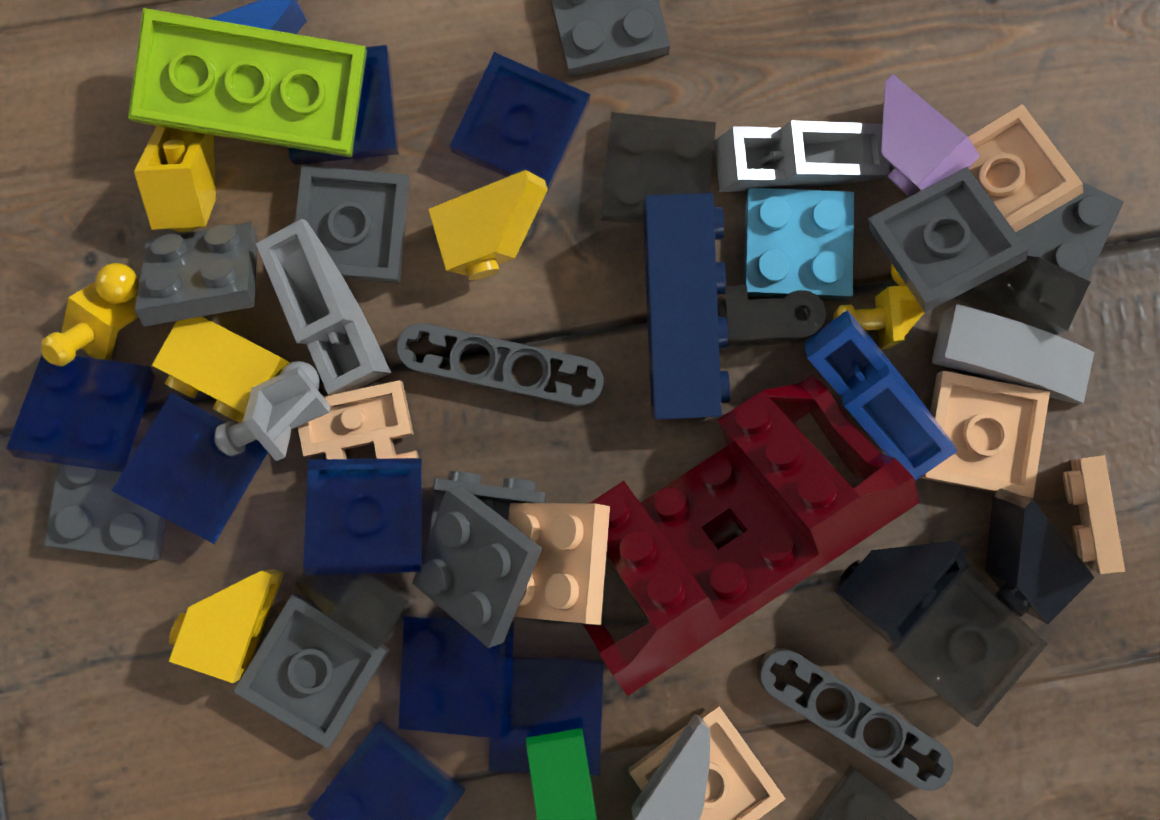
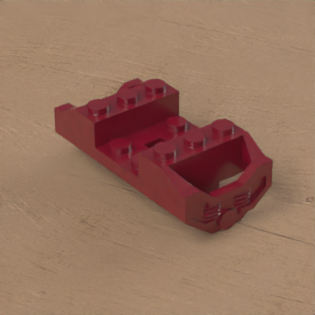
(742, 526)

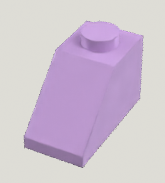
(920, 140)

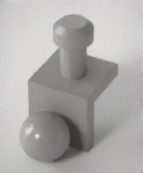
(275, 410)

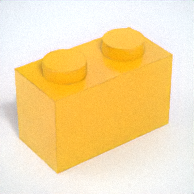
(217, 363)

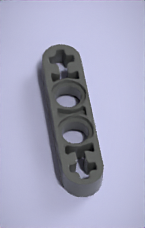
(502, 358)
(855, 715)

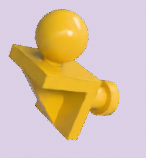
(95, 316)
(893, 316)

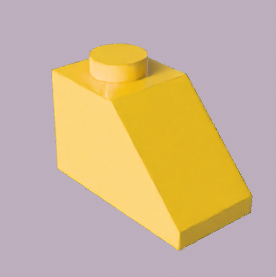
(177, 179)
(487, 224)
(225, 628)

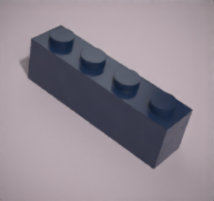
(683, 305)

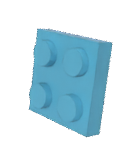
(798, 242)

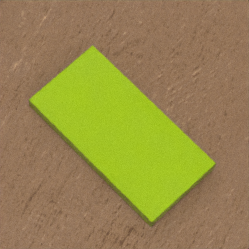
(247, 83)

